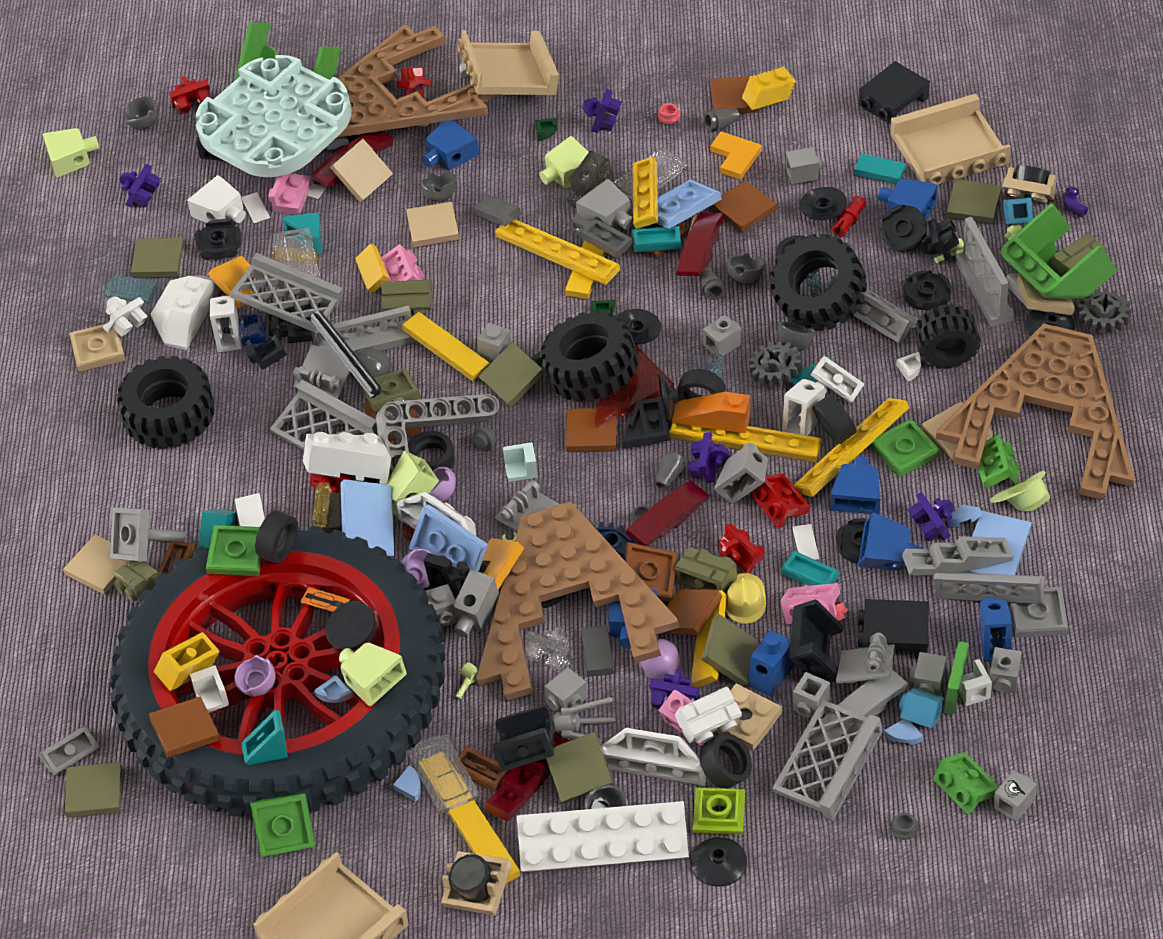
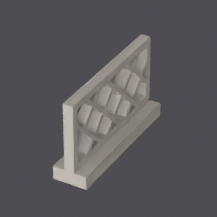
(984, 276)
(292, 282)
(325, 404)
(846, 772)

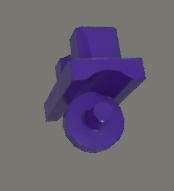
(593, 107)
(136, 185)
(710, 457)
(924, 509)
(662, 689)

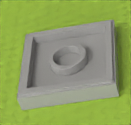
(1041, 619)

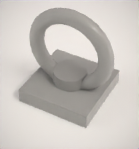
(131, 534)

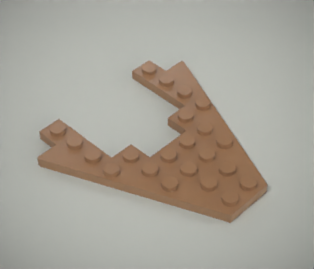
(378, 110)
(1053, 371)
(559, 558)

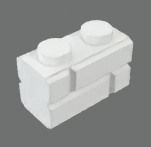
(708, 716)

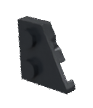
(647, 424)

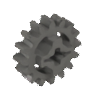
(1116, 311)
(775, 364)

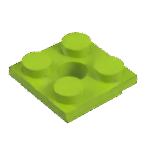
(724, 822)

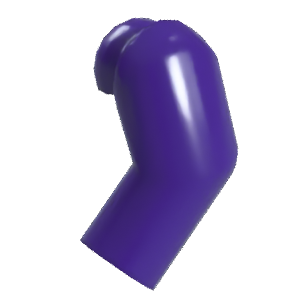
(1071, 202)

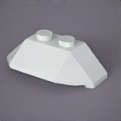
(183, 309)
(411, 508)
(653, 756)

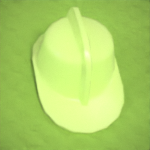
(1025, 495)

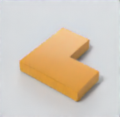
(739, 154)
(229, 274)
(500, 558)

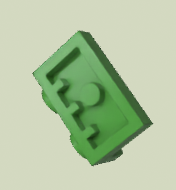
(998, 462)
(965, 781)

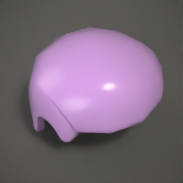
(445, 485)
(415, 565)
(665, 664)
(255, 676)

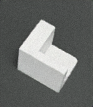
(975, 685)
(210, 688)

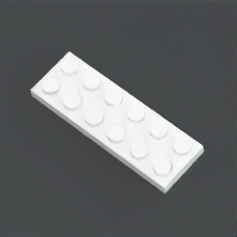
(602, 836)

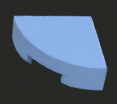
(964, 513)
(334, 691)
(904, 732)
(409, 784)

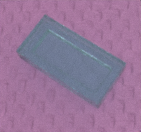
(130, 288)

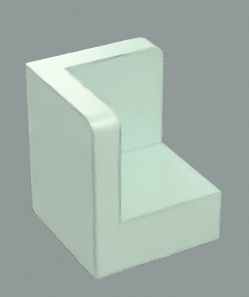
(520, 462)

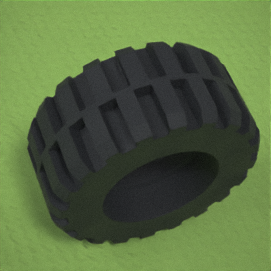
(806, 257)
(592, 376)
(168, 424)

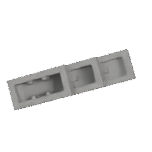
(957, 557)
(866, 700)

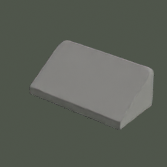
(69, 750)

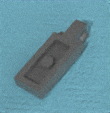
(601, 235)

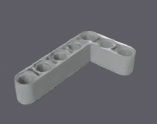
(426, 417)

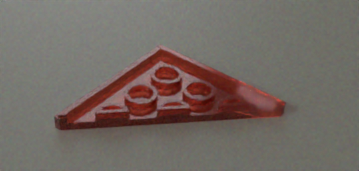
(641, 387)

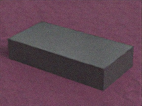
(496, 210)
(597, 651)

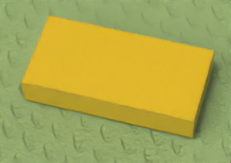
(371, 268)

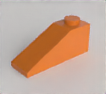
(715, 411)

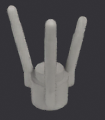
(567, 722)

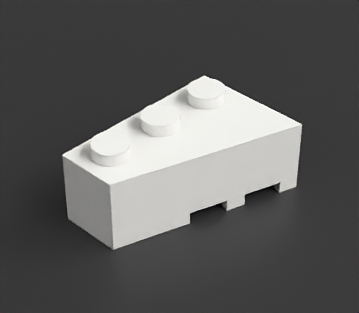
(347, 454)

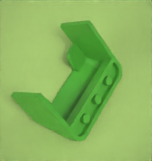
(255, 47)
(1032, 251)

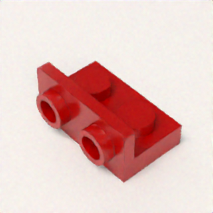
(779, 499)

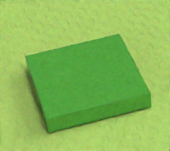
(905, 448)
(233, 551)
(956, 678)
(282, 824)

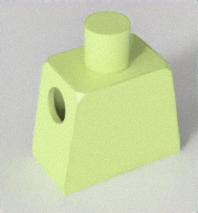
(68, 150)
(563, 162)
(410, 478)
(371, 671)

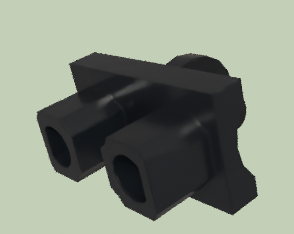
(941, 238)

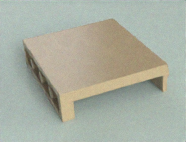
(509, 66)
(948, 141)
(331, 906)

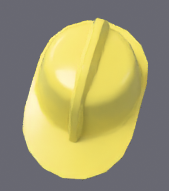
(746, 599)

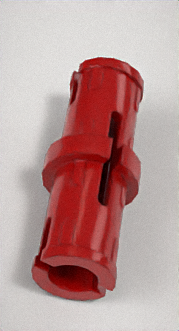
(849, 216)

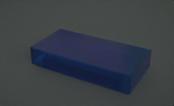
(252, 328)

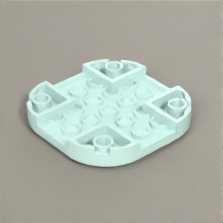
(273, 117)

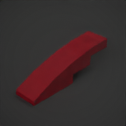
(376, 140)
(699, 244)
(667, 513)
(520, 786)

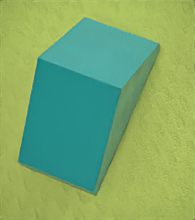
(301, 221)
(214, 517)
(266, 741)

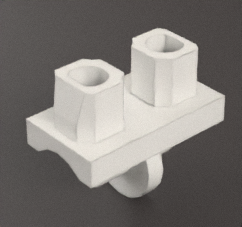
(122, 313)

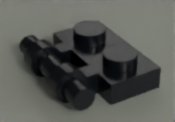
(292, 331)
(441, 572)

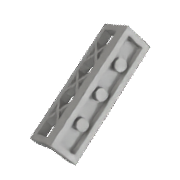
(883, 315)
(383, 337)
(980, 586)

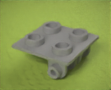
(323, 370)
(525, 502)
(866, 663)

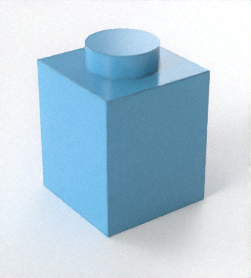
(1018, 210)
(921, 707)

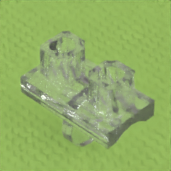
(552, 646)

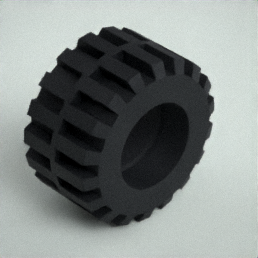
(947, 336)

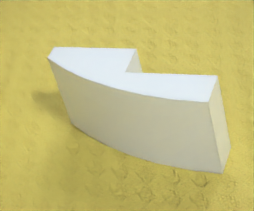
(250, 510)

